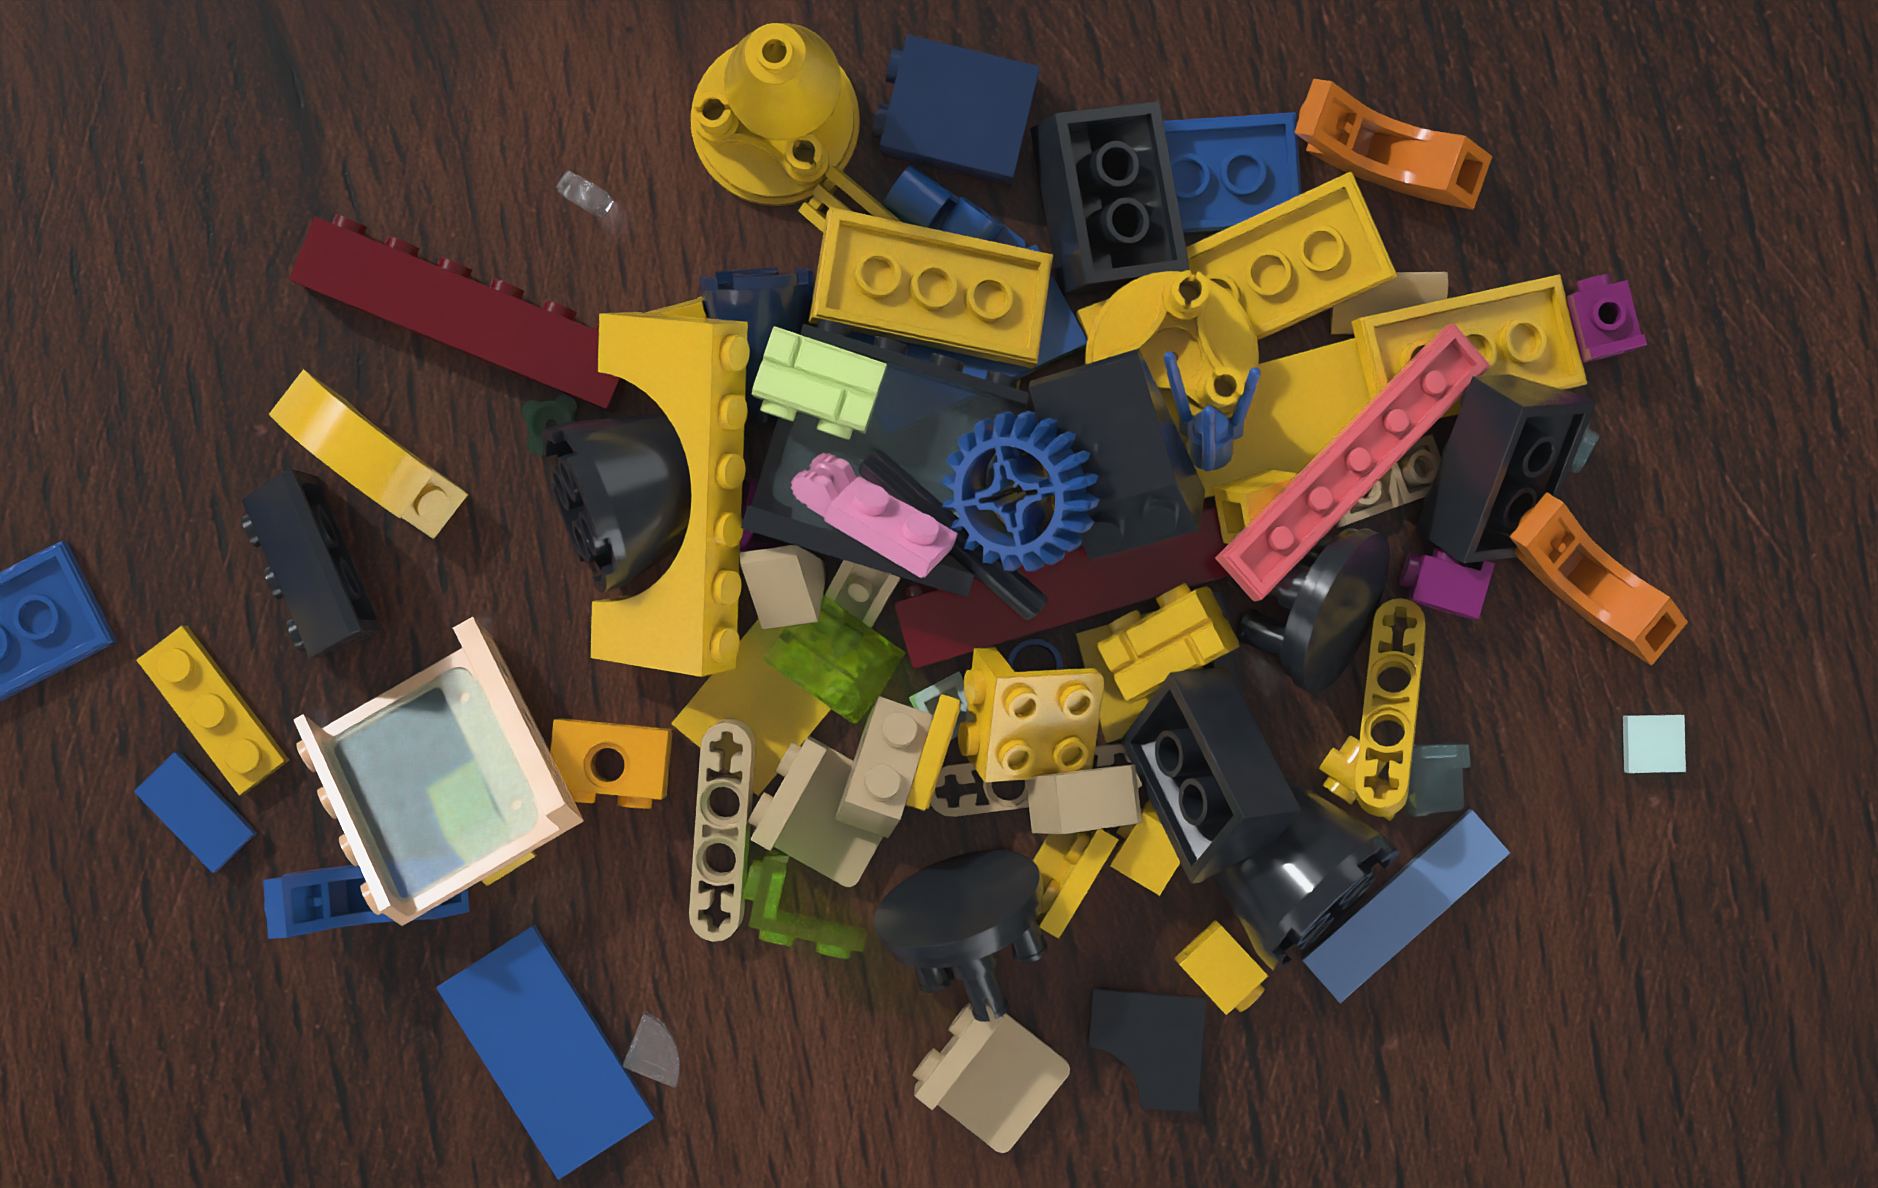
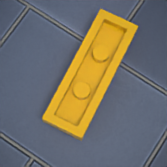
(213, 710)

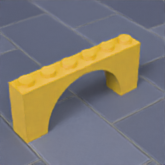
(699, 382)

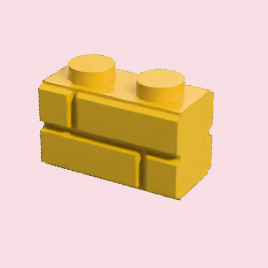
(1175, 638)

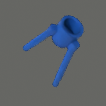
(1210, 431)

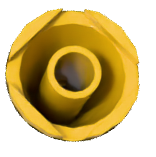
(782, 81)

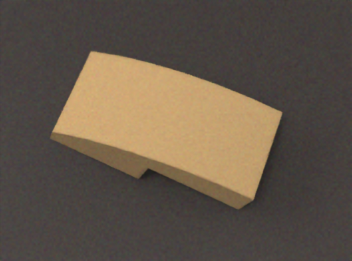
(1403, 483)

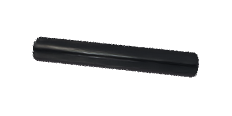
(1008, 585)

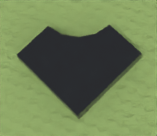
(1156, 1039)

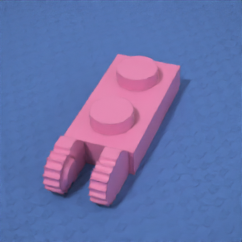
(872, 515)

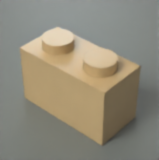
(884, 767)

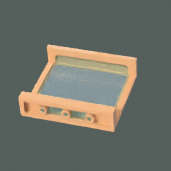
(439, 780)

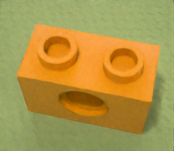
(644, 752)

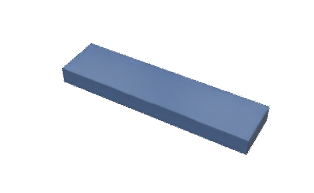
(1405, 905)

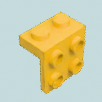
(1029, 719)

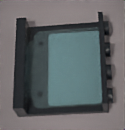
(914, 421)

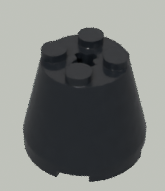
(620, 492)
(1304, 878)

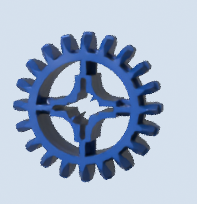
(1022, 536)

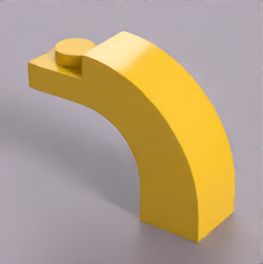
(366, 455)

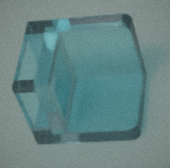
(1437, 778)

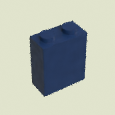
(956, 109)

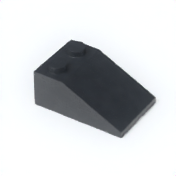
(1134, 447)

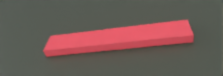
(1352, 462)

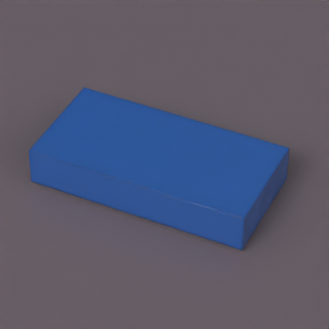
(195, 811)

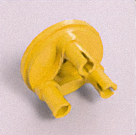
(764, 168)
(1192, 320)

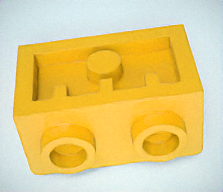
(1068, 869)

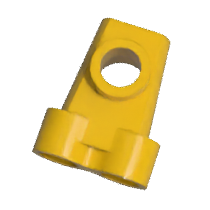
(1341, 773)

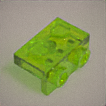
(836, 660)

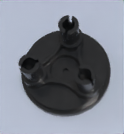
(1327, 606)
(960, 917)

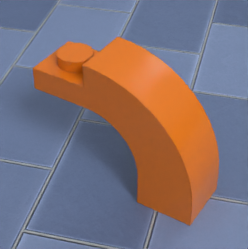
(1390, 152)
(1594, 583)

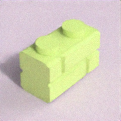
(818, 382)

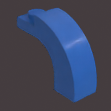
(329, 900)

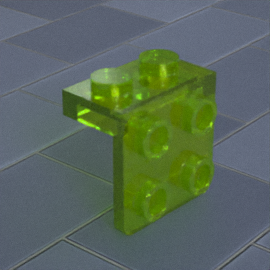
(781, 926)

